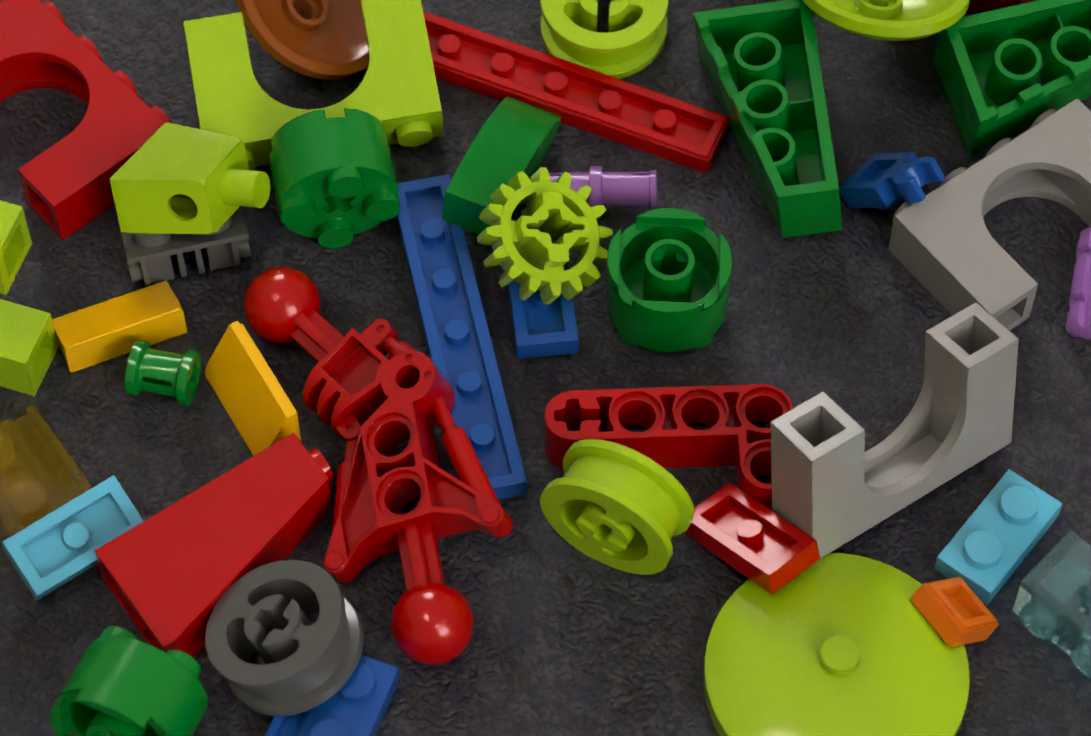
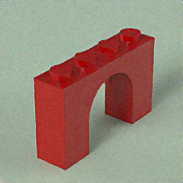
(71, 178)

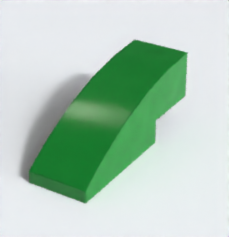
(508, 143)

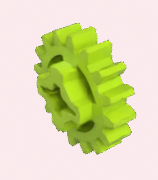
(528, 252)

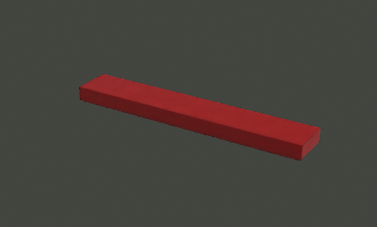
(576, 93)

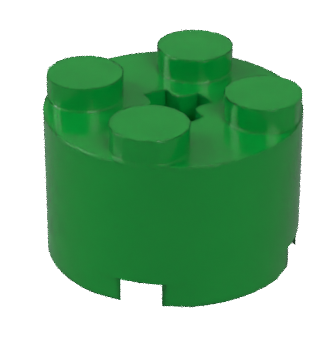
(333, 176)
(668, 281)
(130, 691)

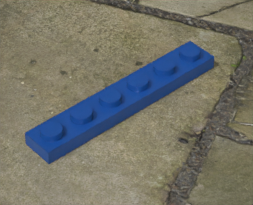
(458, 330)

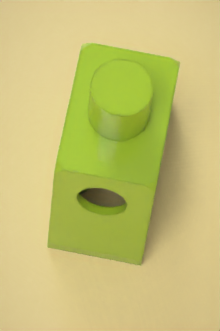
(186, 183)

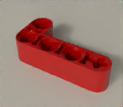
(669, 439)

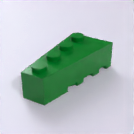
(1014, 66)
(773, 91)

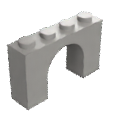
(946, 236)
(961, 416)

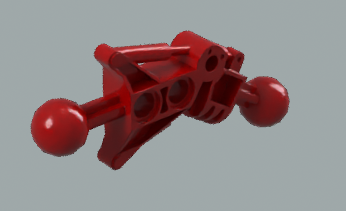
(374, 409)

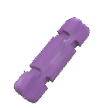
(1079, 314)

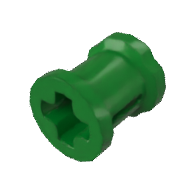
(163, 372)

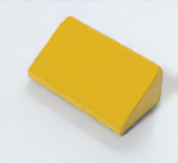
(116, 324)
(250, 391)

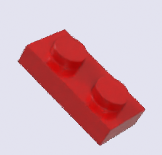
(752, 538)

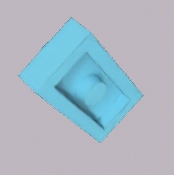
(998, 535)
(65, 539)

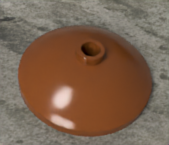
(320, 44)

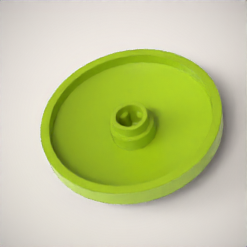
(833, 658)

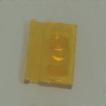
(34, 472)

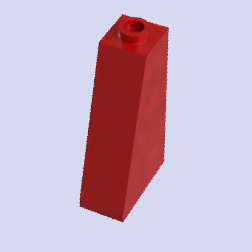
(190, 553)

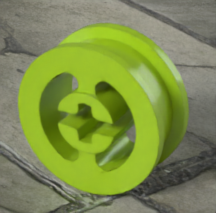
(632, 41)
(617, 506)

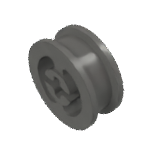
(302, 658)

